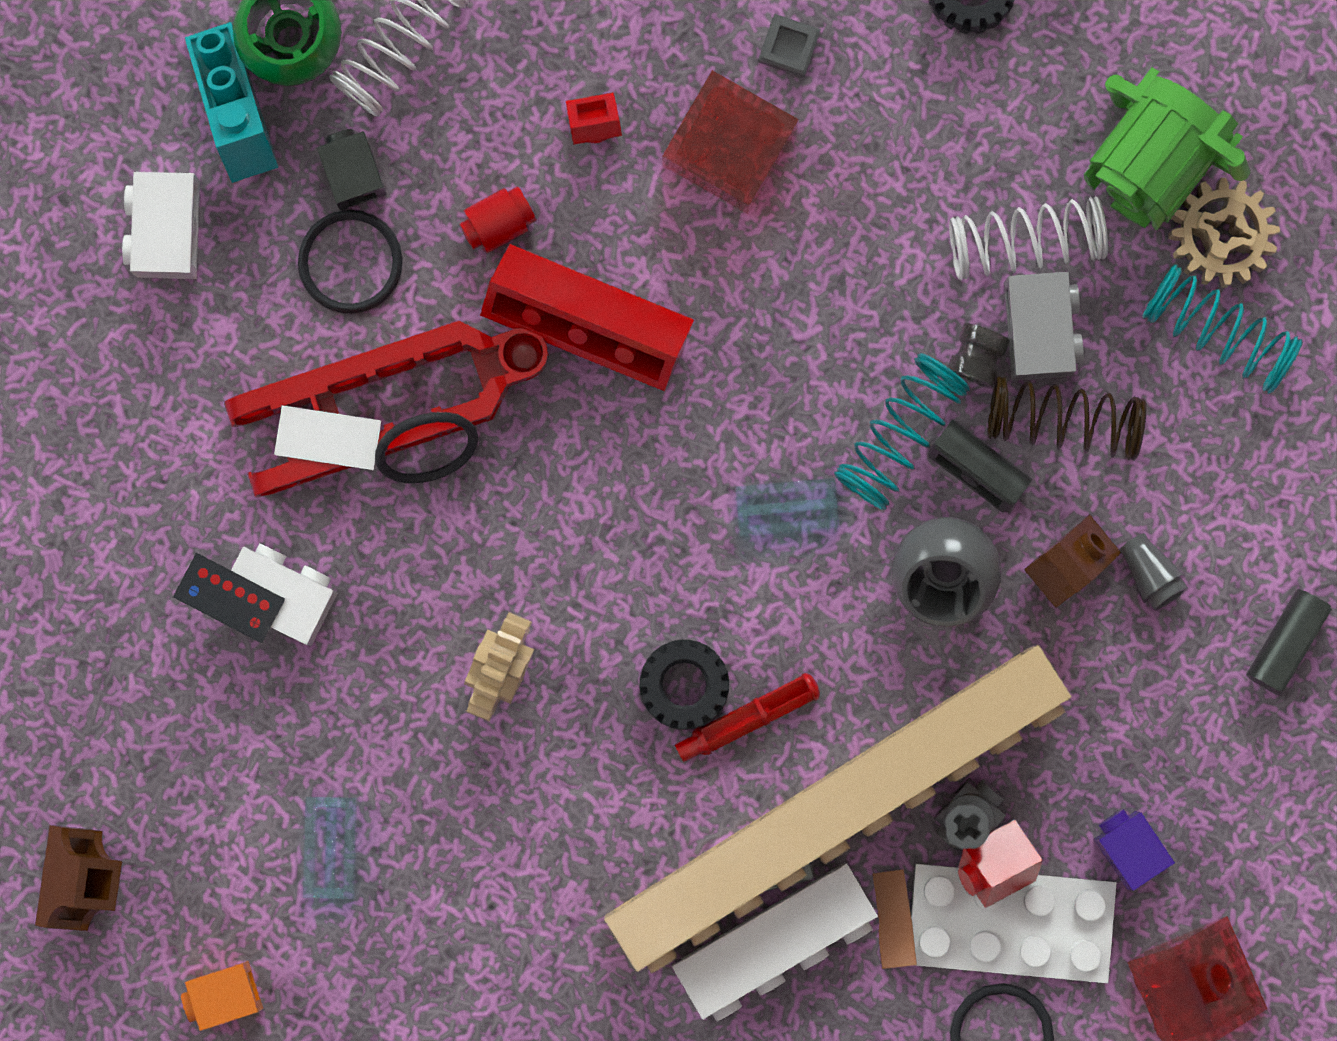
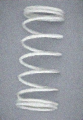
(350, 86)
(1095, 216)

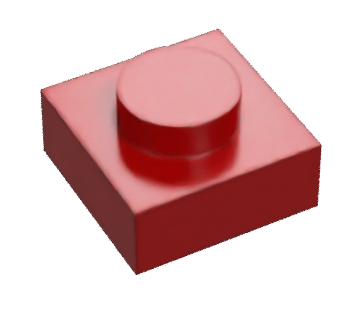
(593, 118)

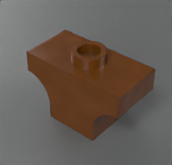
(1073, 561)
(76, 879)

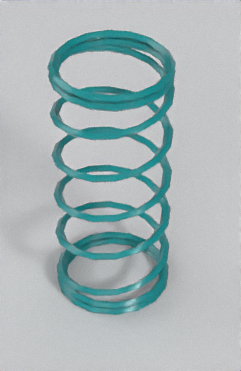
(1285, 360)
(930, 368)

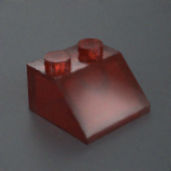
(1198, 984)

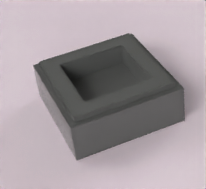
(789, 45)

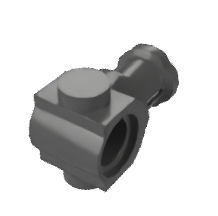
(971, 815)

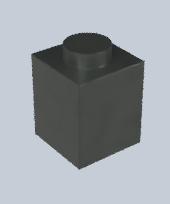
(351, 169)

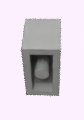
(1042, 325)

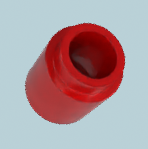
(497, 219)

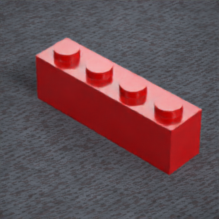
(586, 317)

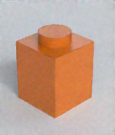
(221, 996)

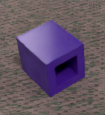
(1132, 848)

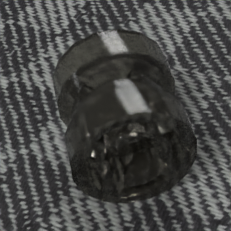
(978, 354)

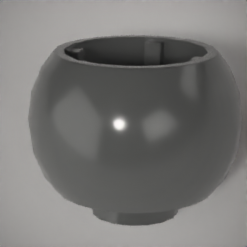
(944, 590)

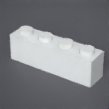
(774, 941)

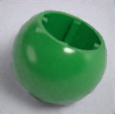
(296, 63)

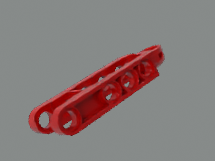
(498, 361)

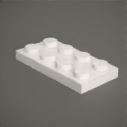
(1040, 931)

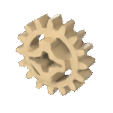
(1245, 240)
(499, 666)

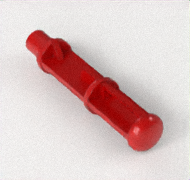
(749, 717)

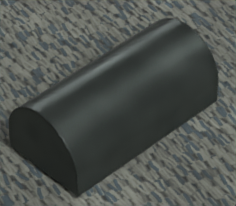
(979, 467)
(1288, 641)

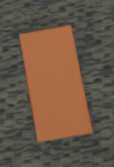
(895, 920)

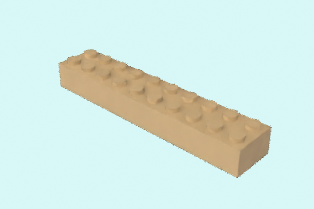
(836, 808)

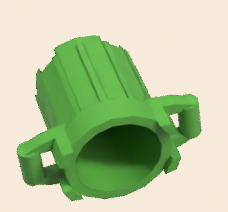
(1161, 148)

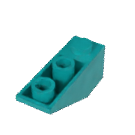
(230, 104)

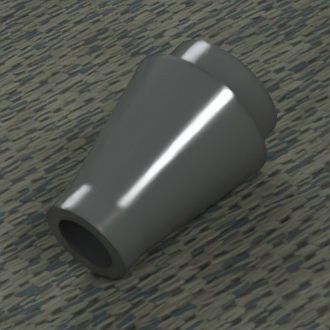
(1153, 572)

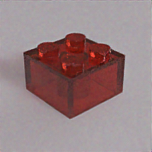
(729, 142)

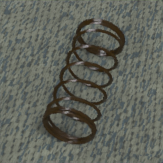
(1000, 406)

